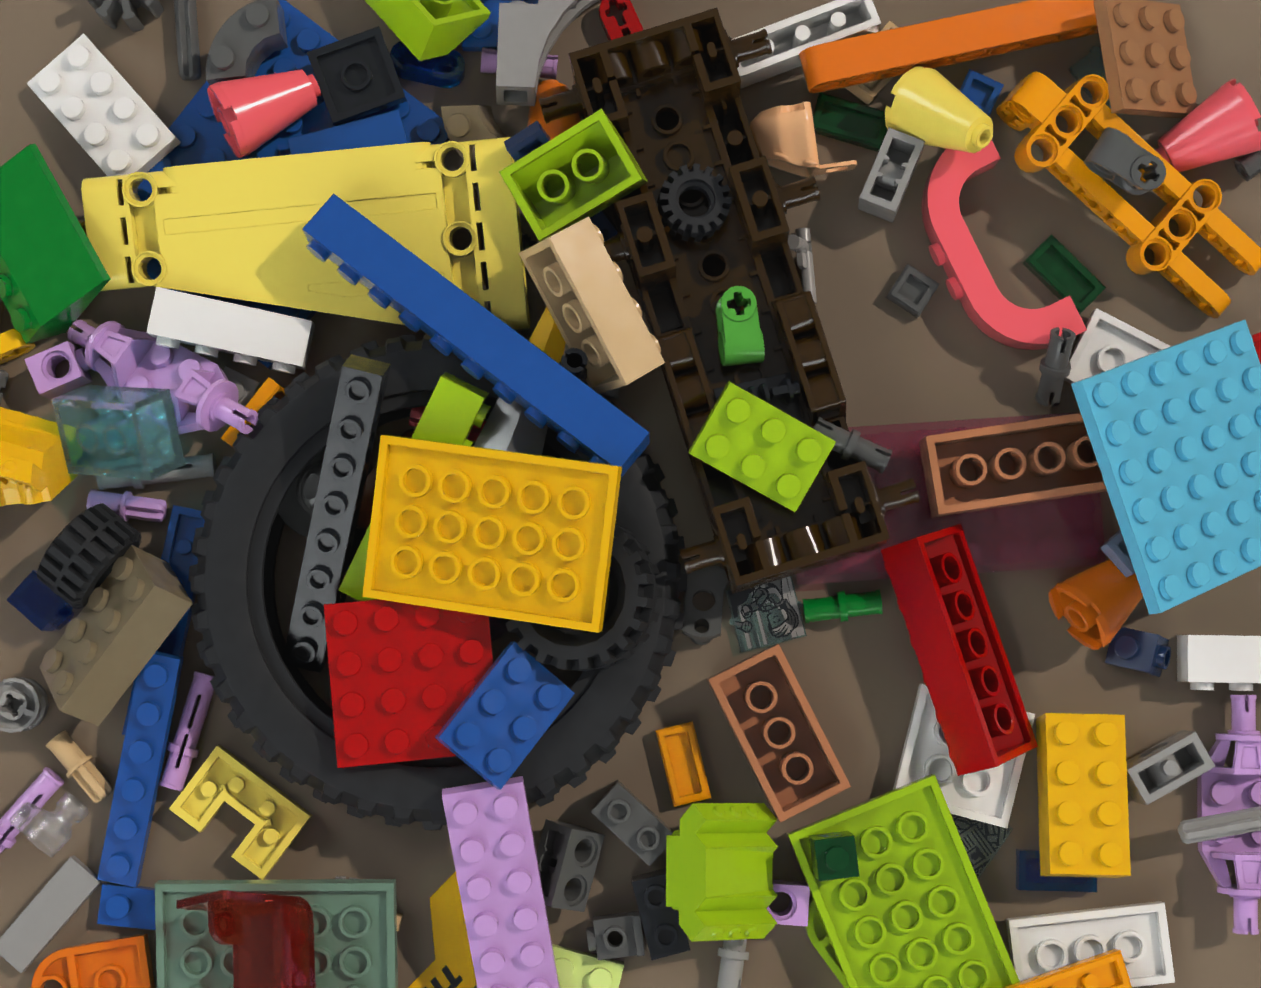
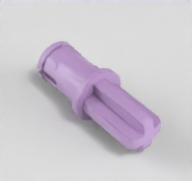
(129, 506)

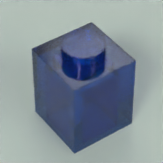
(40, 604)

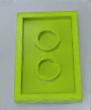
(761, 446)

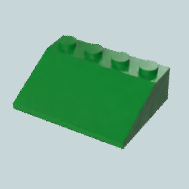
(44, 254)

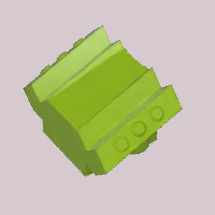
(722, 871)

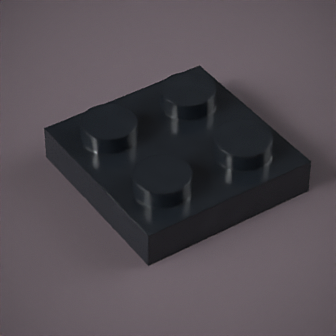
(356, 76)

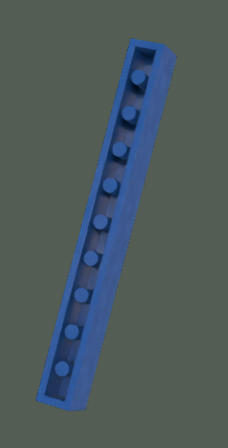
(474, 336)

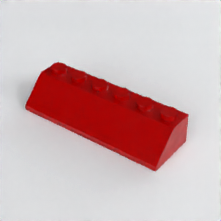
(959, 650)

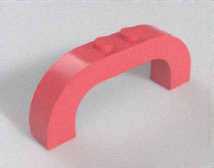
(966, 270)

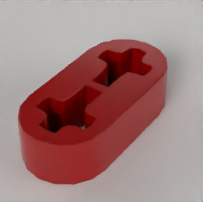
(610, 24)

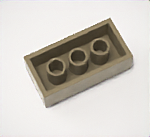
(114, 635)

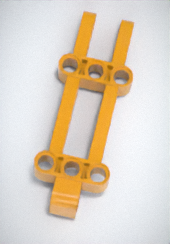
(1036, 105)

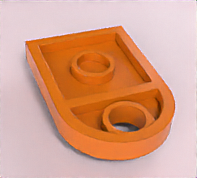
(99, 964)

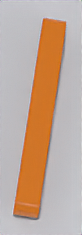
(945, 42)

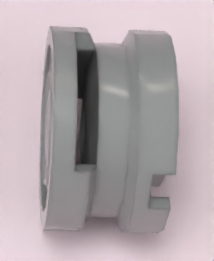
(21, 704)

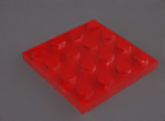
(399, 677)

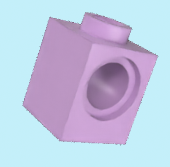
(43, 367)
(797, 911)

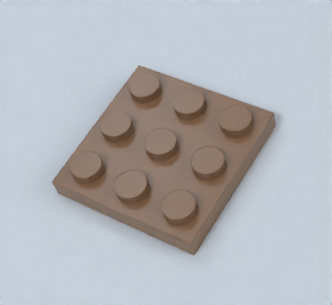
(1145, 58)

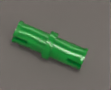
(842, 606)

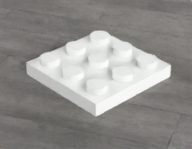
(976, 795)

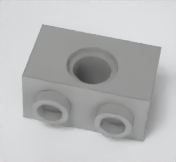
(1167, 766)

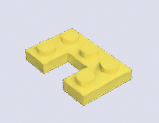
(231, 781)

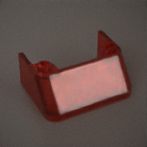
(268, 936)

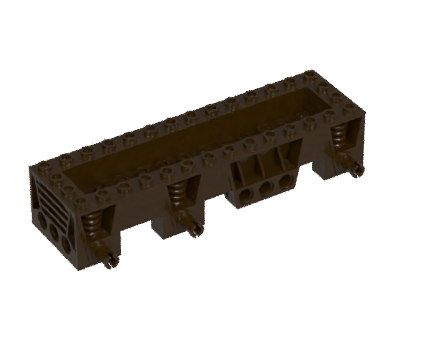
(694, 74)

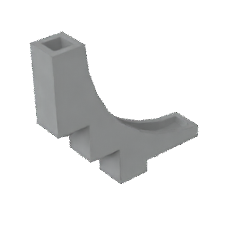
(524, 42)

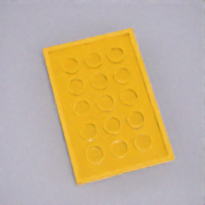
(492, 532)

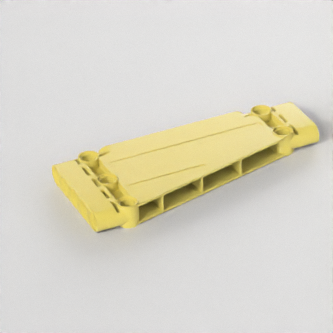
(241, 222)

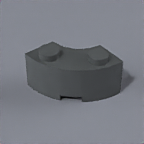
(246, 41)

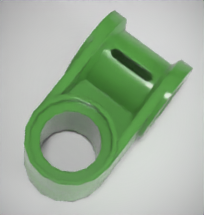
(739, 335)

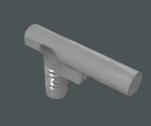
(801, 244)

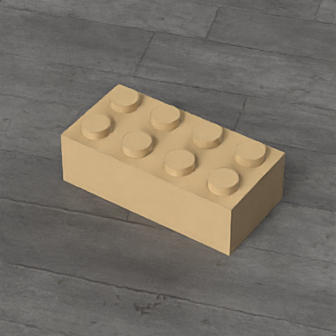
(592, 305)

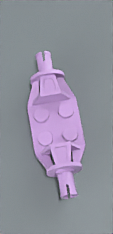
(195, 383)
(1230, 790)

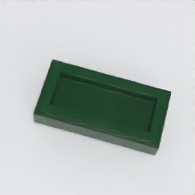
(849, 122)
(1063, 273)

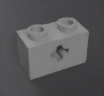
(890, 174)

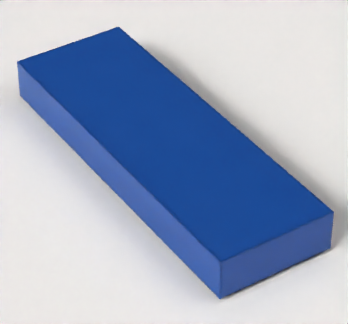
(366, 132)

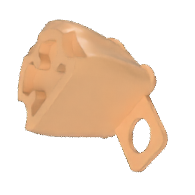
(789, 141)

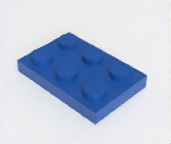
(505, 715)

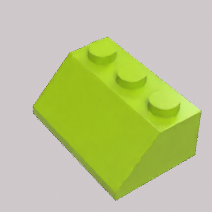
(431, 26)
(573, 176)

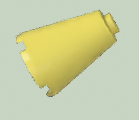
(937, 112)

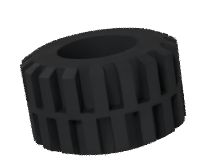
(86, 553)

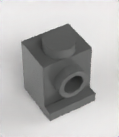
(627, 924)

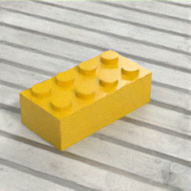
(1082, 795)

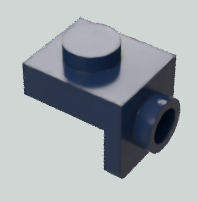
(1139, 651)

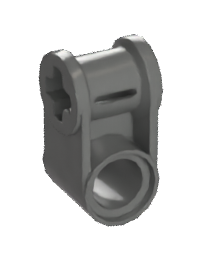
(1119, 161)

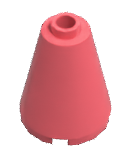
(261, 106)
(1214, 131)

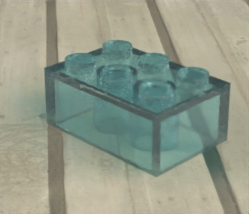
(119, 431)

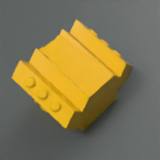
(30, 459)

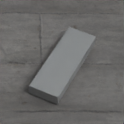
(48, 913)

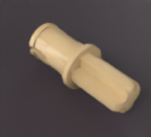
(79, 767)

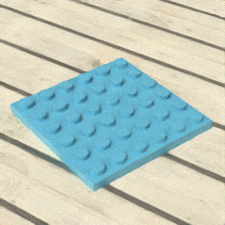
(1182, 461)

